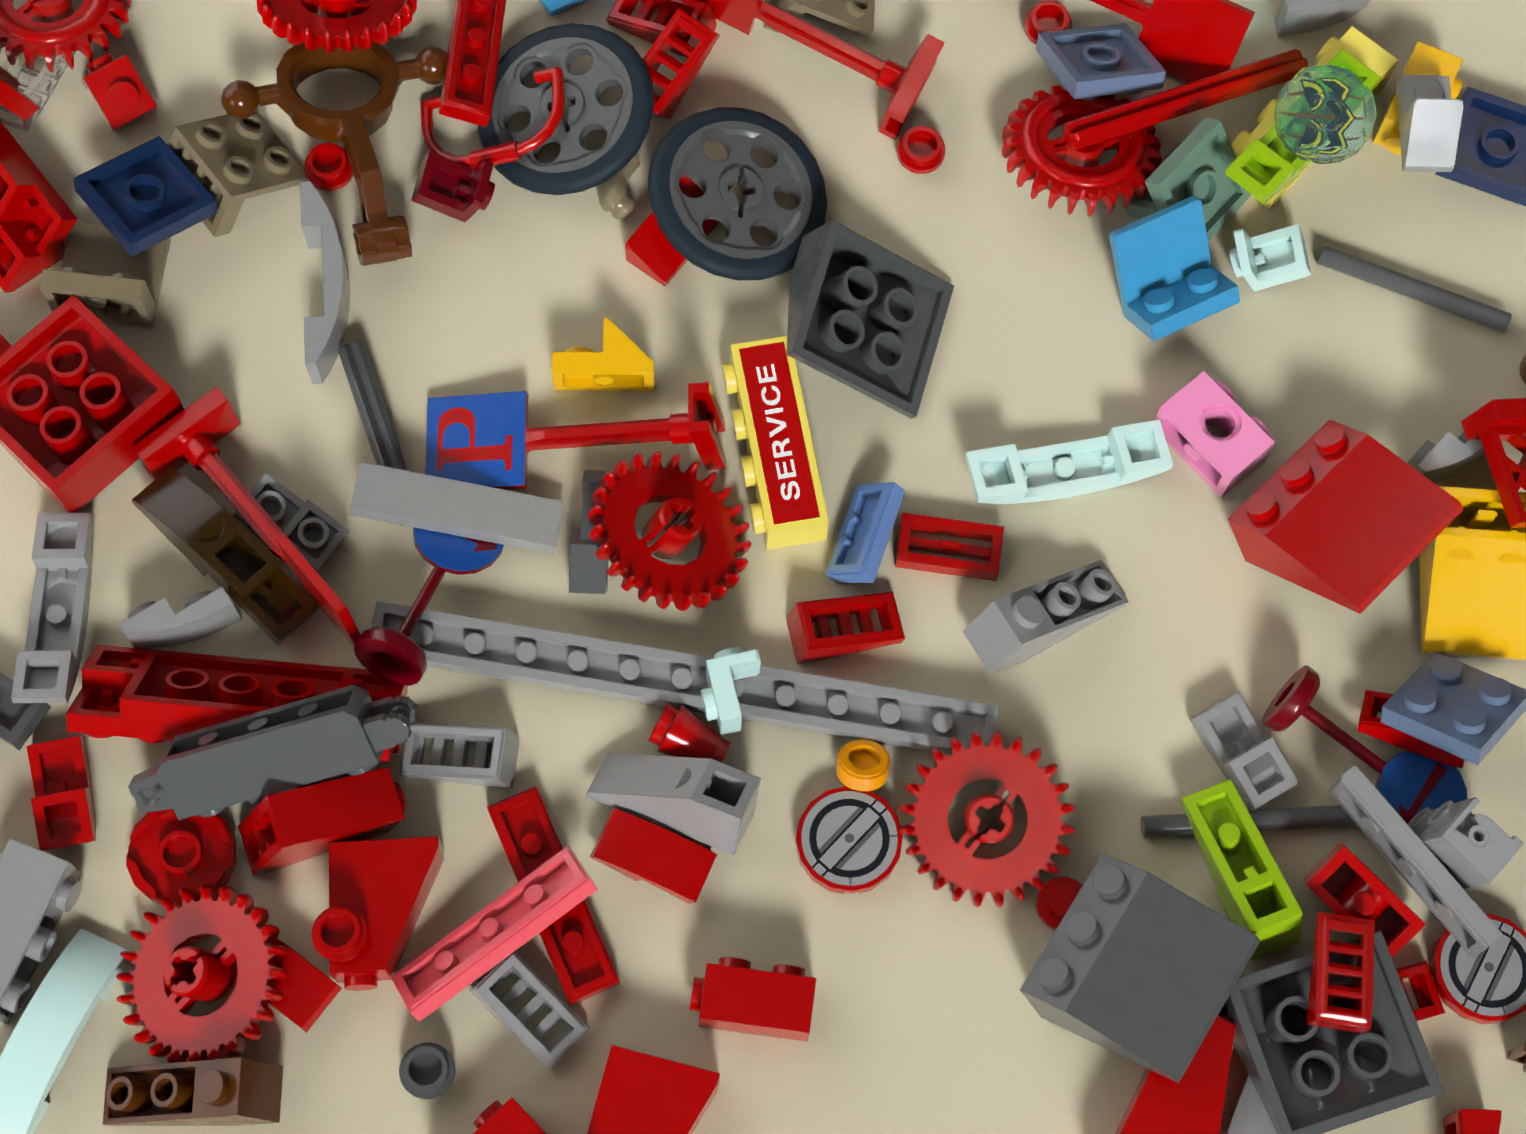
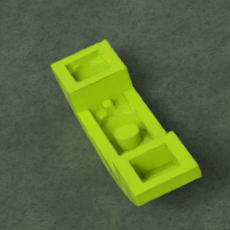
(1267, 164)

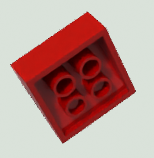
(78, 404)
(1342, 517)

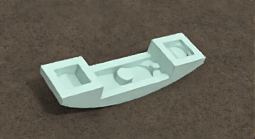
(1069, 468)
(52, 1026)

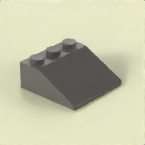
(1139, 968)

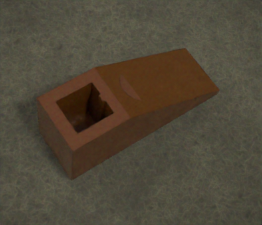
(194, 1093)

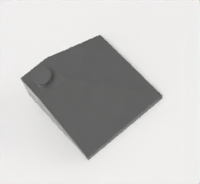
(865, 316)
(1321, 1075)

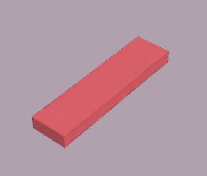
(493, 933)

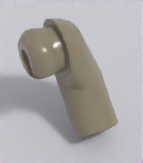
(613, 192)

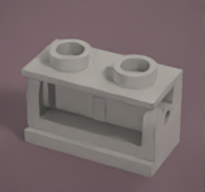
(1465, 843)

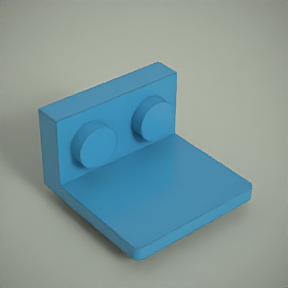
(1168, 270)

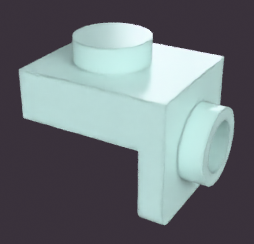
(1270, 257)
(720, 698)

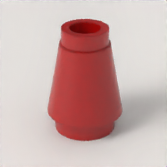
(685, 735)

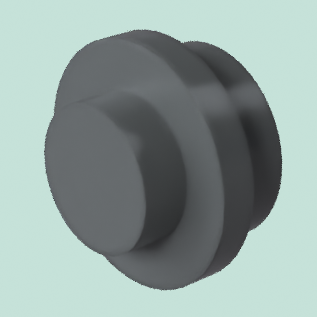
(427, 1070)

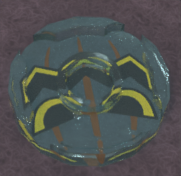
(1325, 114)

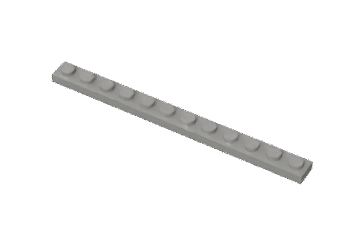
(676, 678)

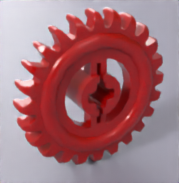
(336, 22)
(56, 29)
(1076, 172)
(682, 499)
(1019, 777)
(175, 975)

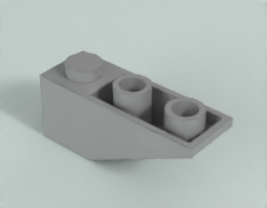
(1042, 615)
(680, 794)
(32, 900)

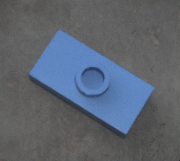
(865, 533)

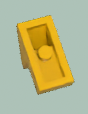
(617, 368)

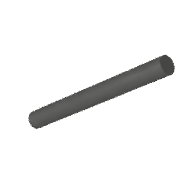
(1414, 288)
(1264, 820)

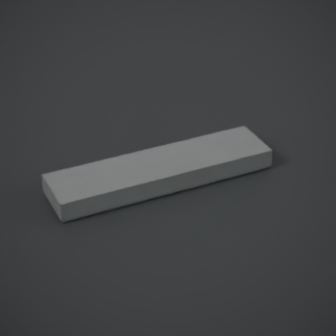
(456, 508)
(1415, 862)

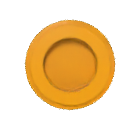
(863, 765)

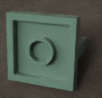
(1197, 170)

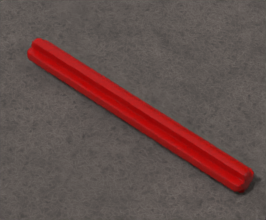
(1182, 99)

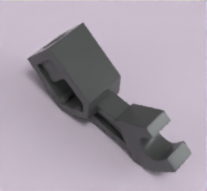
(586, 571)

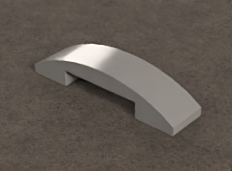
(324, 333)
(58, 609)

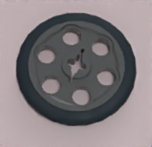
(625, 122)
(681, 217)

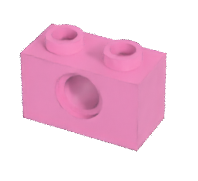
(1215, 459)

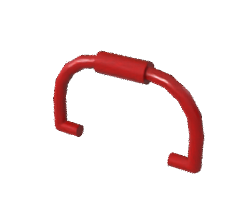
(507, 151)

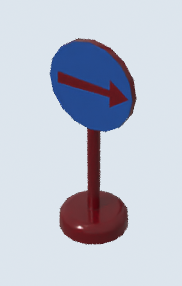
(392, 652)
(1405, 781)

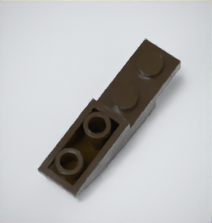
(226, 552)

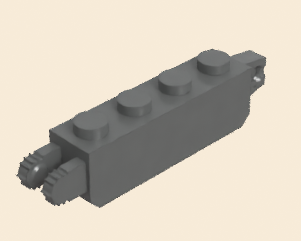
(274, 752)

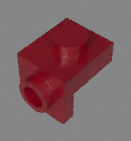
(453, 186)

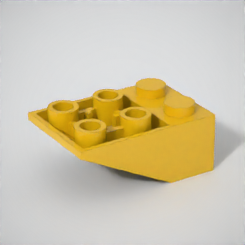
(1475, 582)

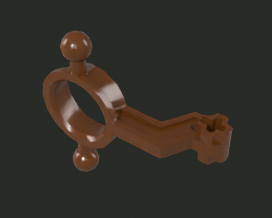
(378, 237)

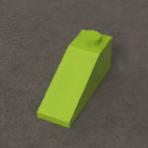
(1243, 868)

